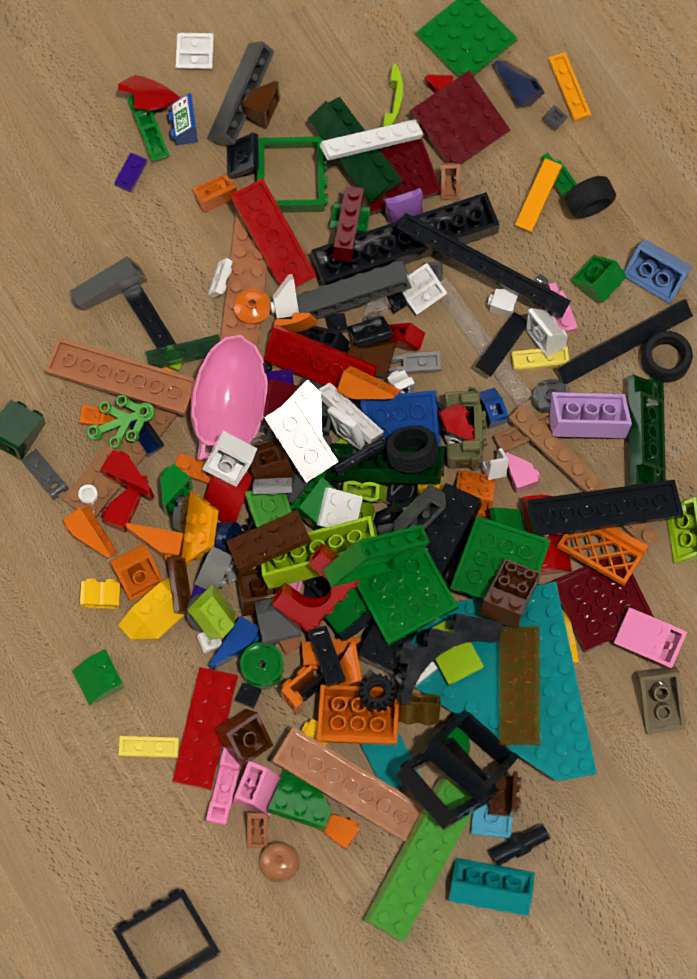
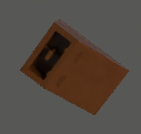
(510, 593)

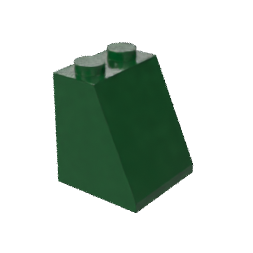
(19, 428)

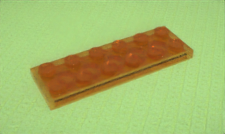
(520, 686)

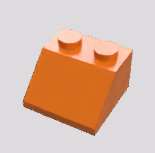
(136, 572)

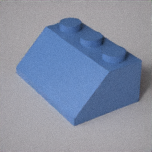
(657, 270)

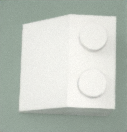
(545, 331)
(229, 458)

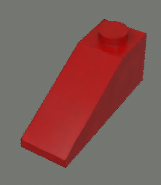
(123, 471)
(122, 509)

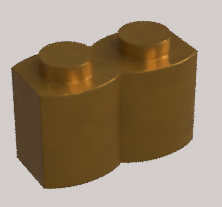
(421, 709)

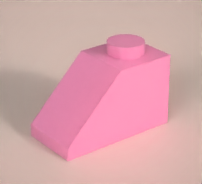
(521, 473)

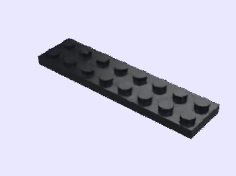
(604, 508)

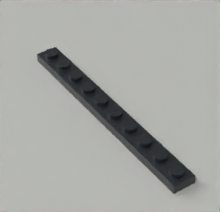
(483, 265)

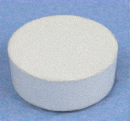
(88, 494)

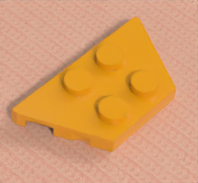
(199, 528)

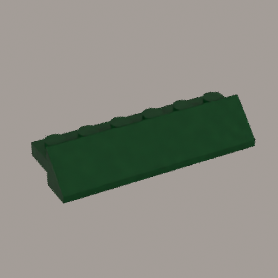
(366, 169)
(647, 430)
(380, 469)

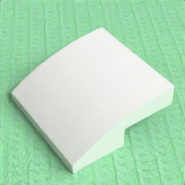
(194, 51)
(425, 289)

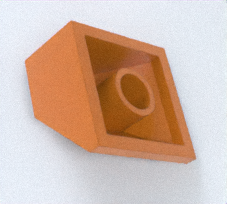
(351, 667)

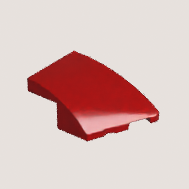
(148, 93)
(227, 497)

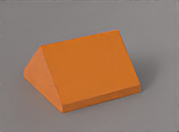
(214, 192)

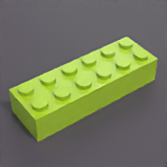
(294, 565)

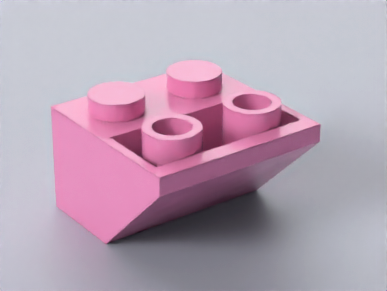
(257, 788)

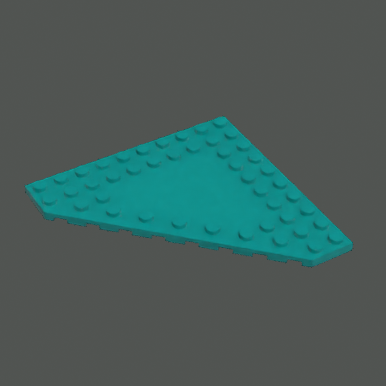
(564, 736)

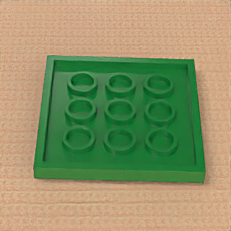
(466, 36)
(488, 548)
(407, 597)

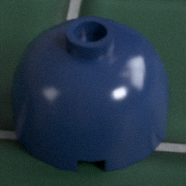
(225, 531)

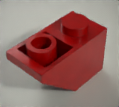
(454, 420)

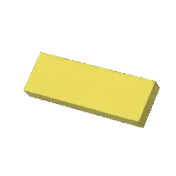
(537, 359)
(148, 747)

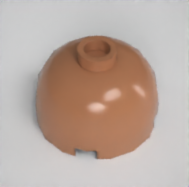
(279, 862)

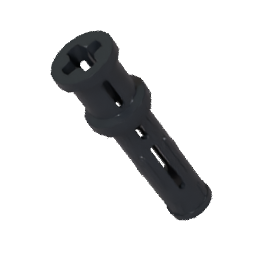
(369, 452)

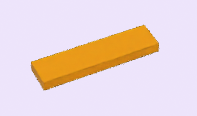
(569, 87)
(538, 195)

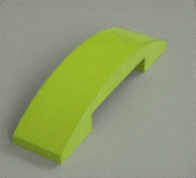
(395, 83)

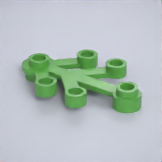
(123, 421)

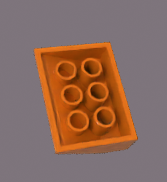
(346, 719)

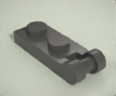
(44, 474)

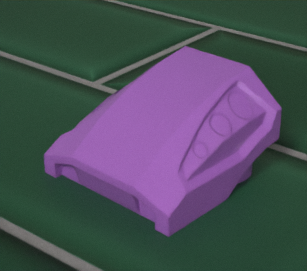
(408, 202)

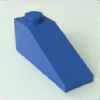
(237, 641)

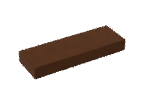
(179, 583)

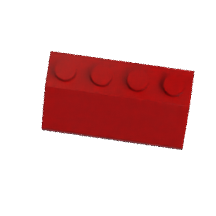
(556, 559)

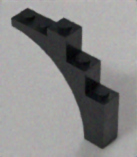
(435, 642)

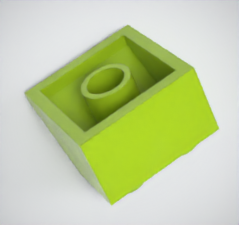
(213, 613)

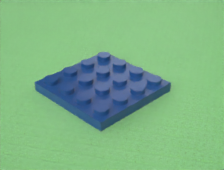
(404, 411)

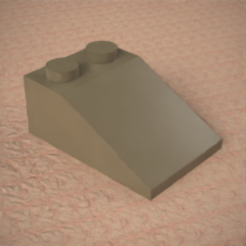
(661, 700)

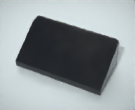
(311, 686)

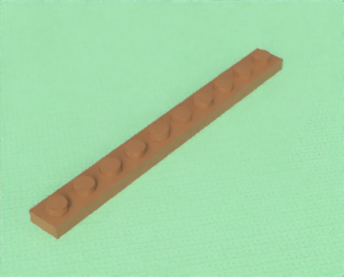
(572, 466)

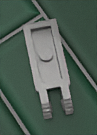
(417, 362)

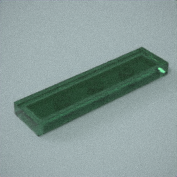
(181, 352)

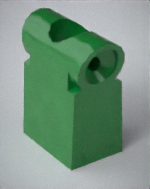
(310, 501)

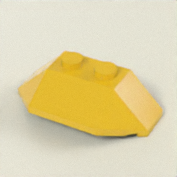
(152, 614)

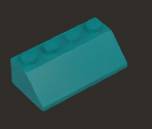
(492, 886)

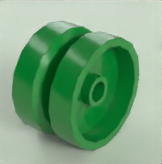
(264, 677)

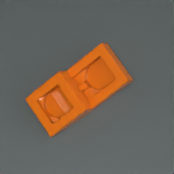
(298, 323)
(92, 415)

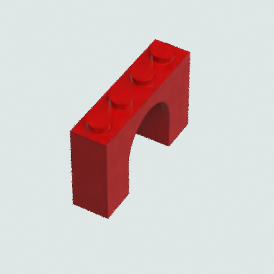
(309, 611)

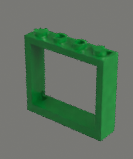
(292, 206)
(382, 549)

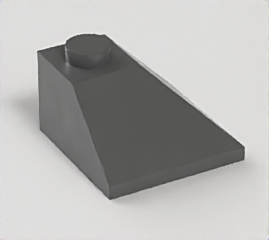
(274, 624)

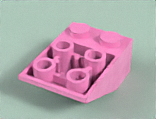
(650, 637)

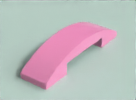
(224, 789)

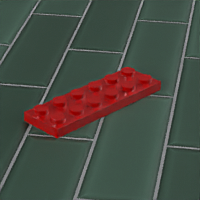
(272, 233)
(311, 357)
(200, 741)

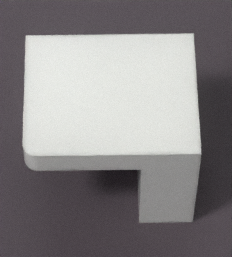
(496, 468)

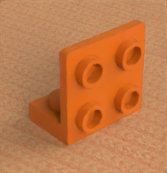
(479, 486)
(289, 693)

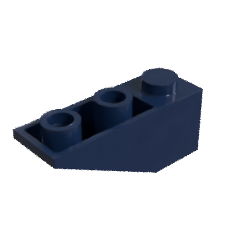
(522, 85)

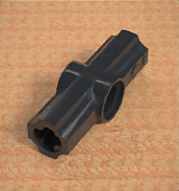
(390, 513)
(519, 845)

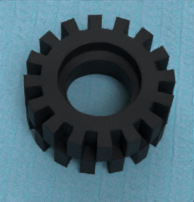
(377, 681)

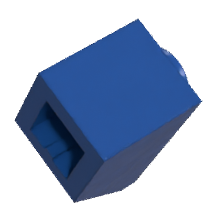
(494, 406)

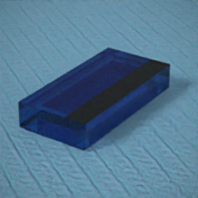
(148, 438)

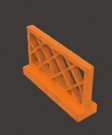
(613, 537)

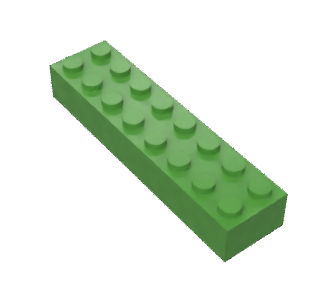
(417, 867)

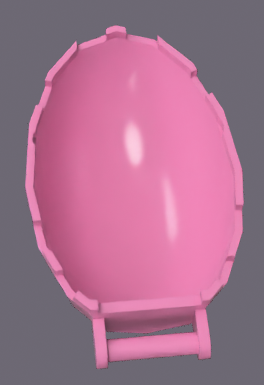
(228, 393)

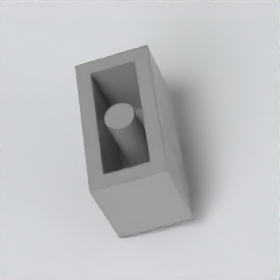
(214, 569)

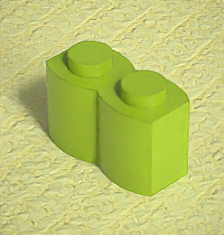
(369, 491)

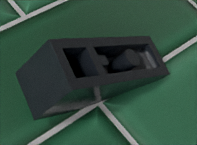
(327, 336)

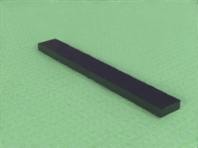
(623, 342)

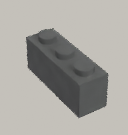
(422, 509)

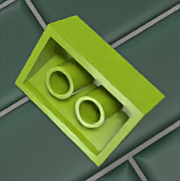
(684, 533)

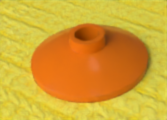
(252, 314)

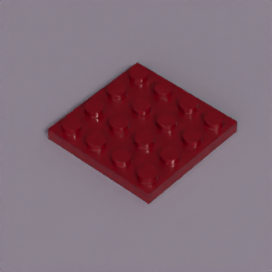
(460, 120)
(413, 167)
(599, 603)

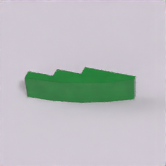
(149, 131)

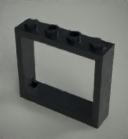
(459, 771)
(428, 798)
(158, 906)

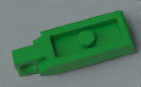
(564, 180)

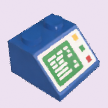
(183, 121)

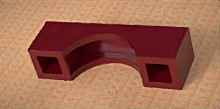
(348, 223)

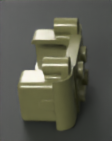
(470, 451)

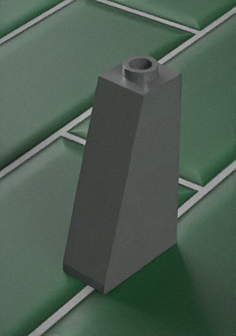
(108, 284)

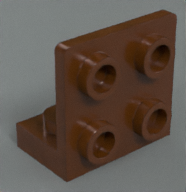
(506, 800)

